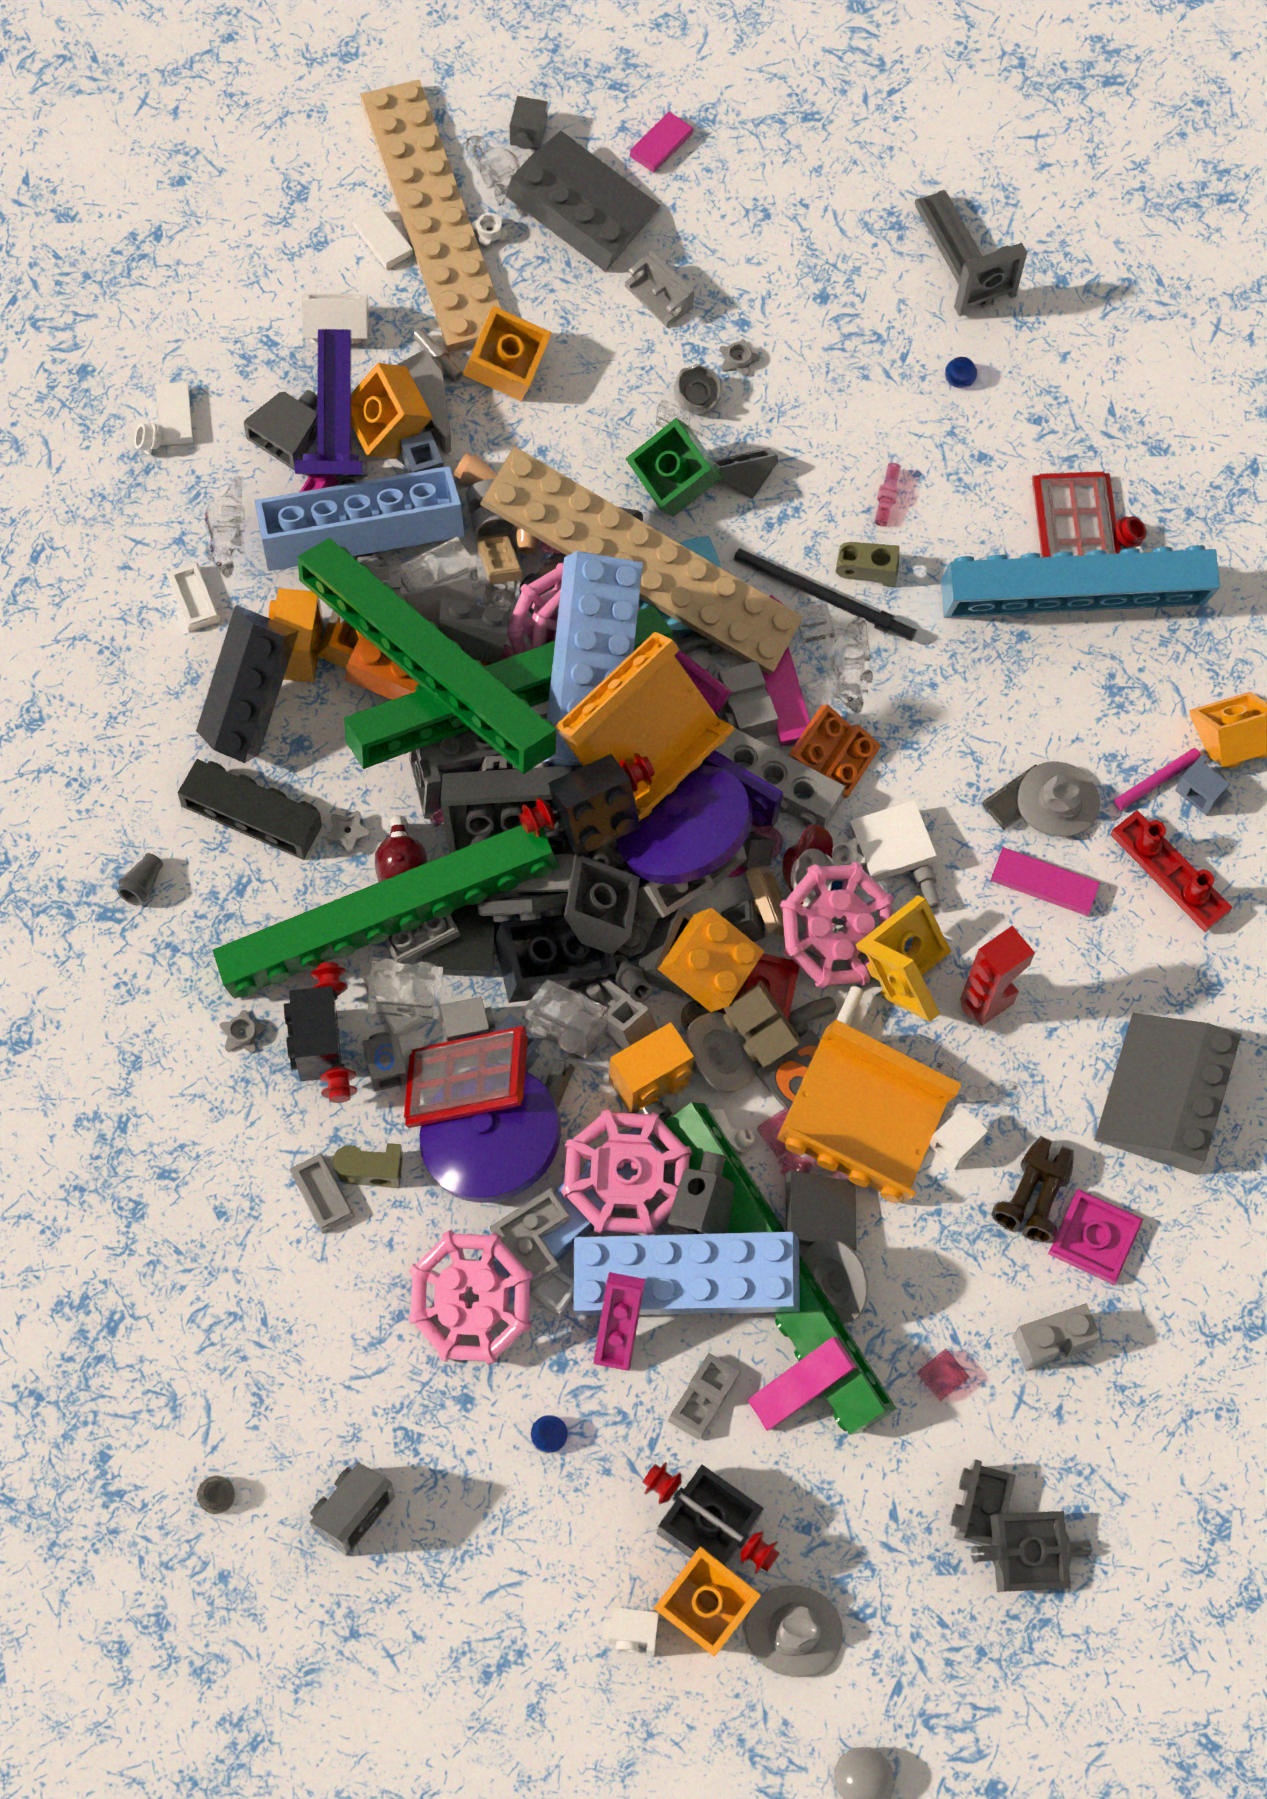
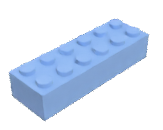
(361, 516)
(591, 633)
(692, 1272)

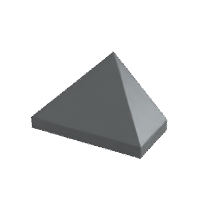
(748, 470)

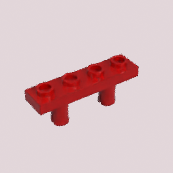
(1171, 871)

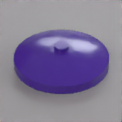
(690, 829)
(495, 1151)

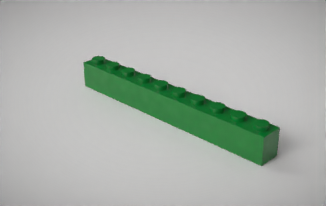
(428, 655)
(422, 720)
(383, 910)
(859, 1396)

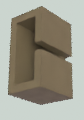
(762, 1024)

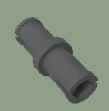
(631, 979)

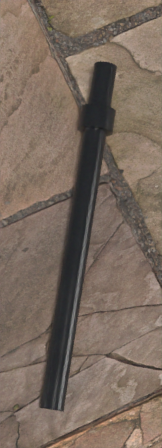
(883, 621)

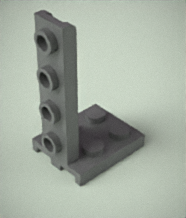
(978, 276)
(451, 753)

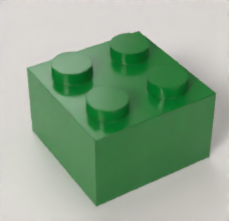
(674, 467)

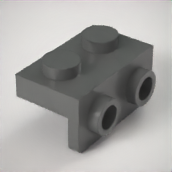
(985, 1494)

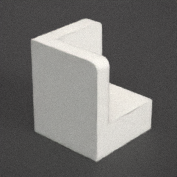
(958, 1138)

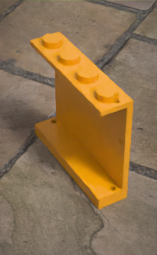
(650, 711)
(867, 1111)

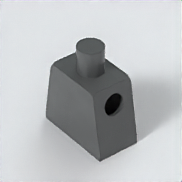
(284, 426)
(703, 1198)

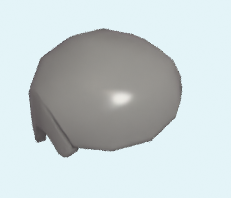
(697, 389)
(864, 1775)

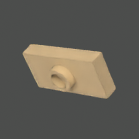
(499, 558)
(767, 898)

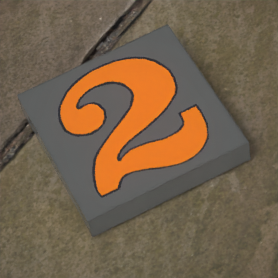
(787, 1072)

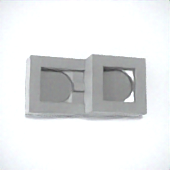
(704, 1396)

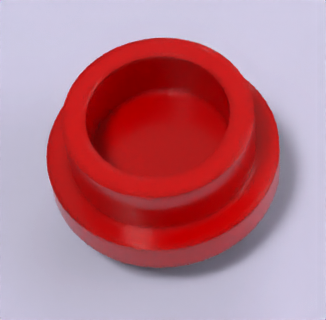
(1130, 531)

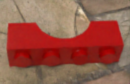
(990, 983)

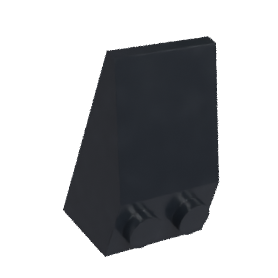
(547, 950)

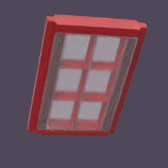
(1075, 513)
(466, 1077)

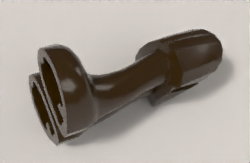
(1036, 1169)

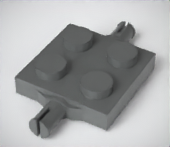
(1030, 1551)

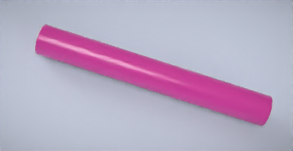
(1157, 779)

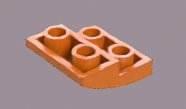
(835, 748)

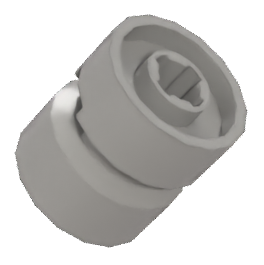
(483, 520)

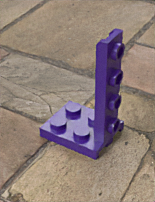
(333, 410)
(763, 796)

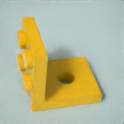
(901, 970)

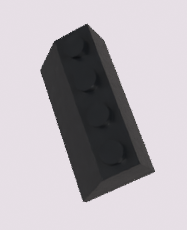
(246, 684)

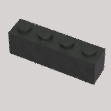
(250, 808)

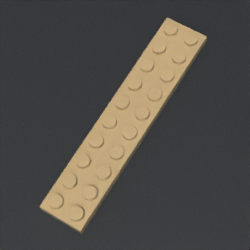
(431, 211)
(672, 575)

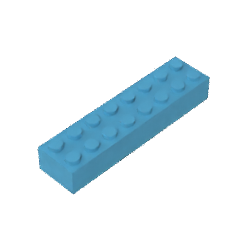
(1079, 582)

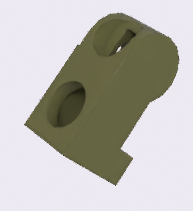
(869, 562)
(369, 1167)

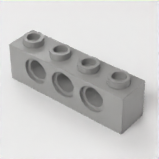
(793, 775)

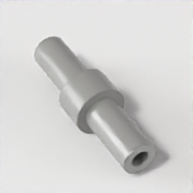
(439, 352)
(925, 880)

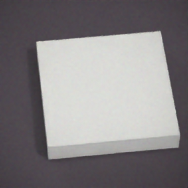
(893, 840)

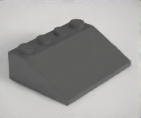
(581, 199)
(490, 802)
(1168, 1090)

